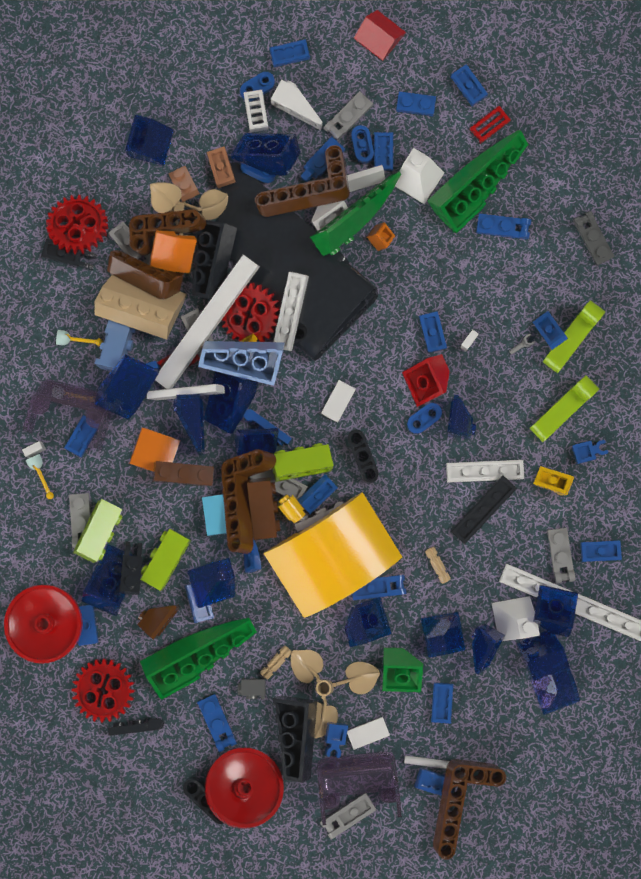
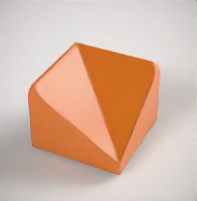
(381, 236)

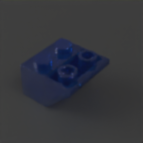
(149, 140)
(543, 655)

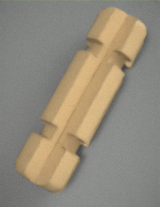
(437, 565)
(275, 662)

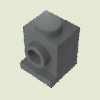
(252, 688)

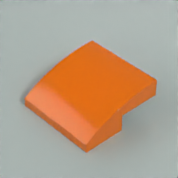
(172, 251)
(153, 447)

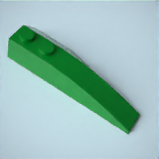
(470, 187)
(354, 218)
(187, 658)

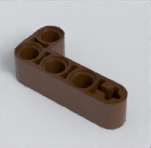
(167, 224)
(144, 276)

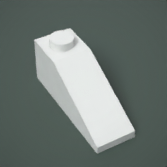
(291, 100)

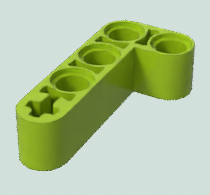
(576, 334)
(564, 408)

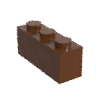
(183, 473)
(263, 508)

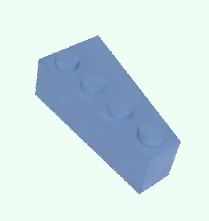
(243, 359)

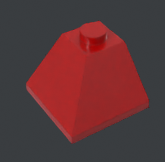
(427, 379)

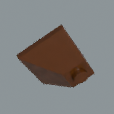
(156, 620)

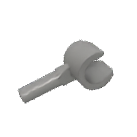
(524, 343)

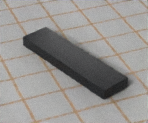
(483, 509)

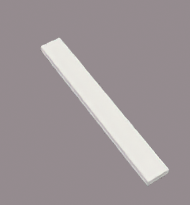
(206, 322)
(585, 607)

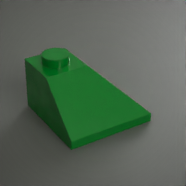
(401, 671)

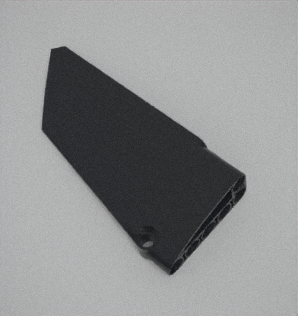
(282, 244)

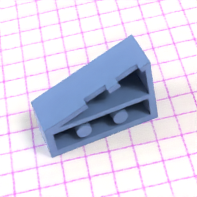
(115, 345)

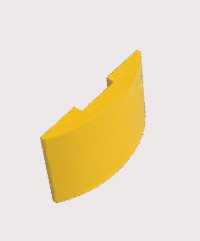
(333, 556)

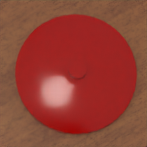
(43, 624)
(244, 788)

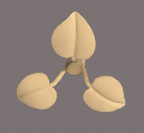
(167, 198)
(307, 665)

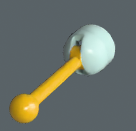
(64, 338)
(36, 463)

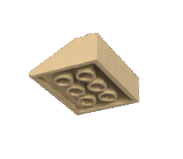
(138, 309)

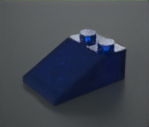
(268, 152)
(126, 386)
(228, 408)
(191, 414)
(104, 584)

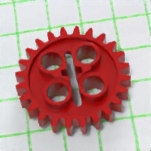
(77, 224)
(265, 320)
(120, 696)

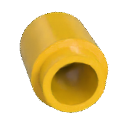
(291, 508)

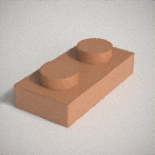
(221, 167)
(184, 182)

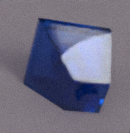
(460, 420)
(254, 439)
(213, 582)
(555, 610)
(366, 623)
(442, 634)
(484, 646)
(556, 691)

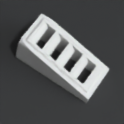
(257, 127)

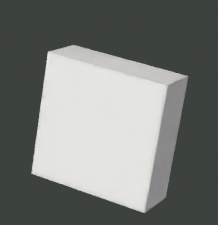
(469, 340)
(33, 449)

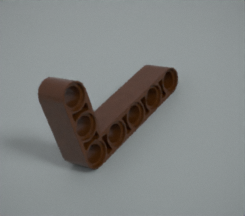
(310, 193)
(236, 499)
(457, 799)

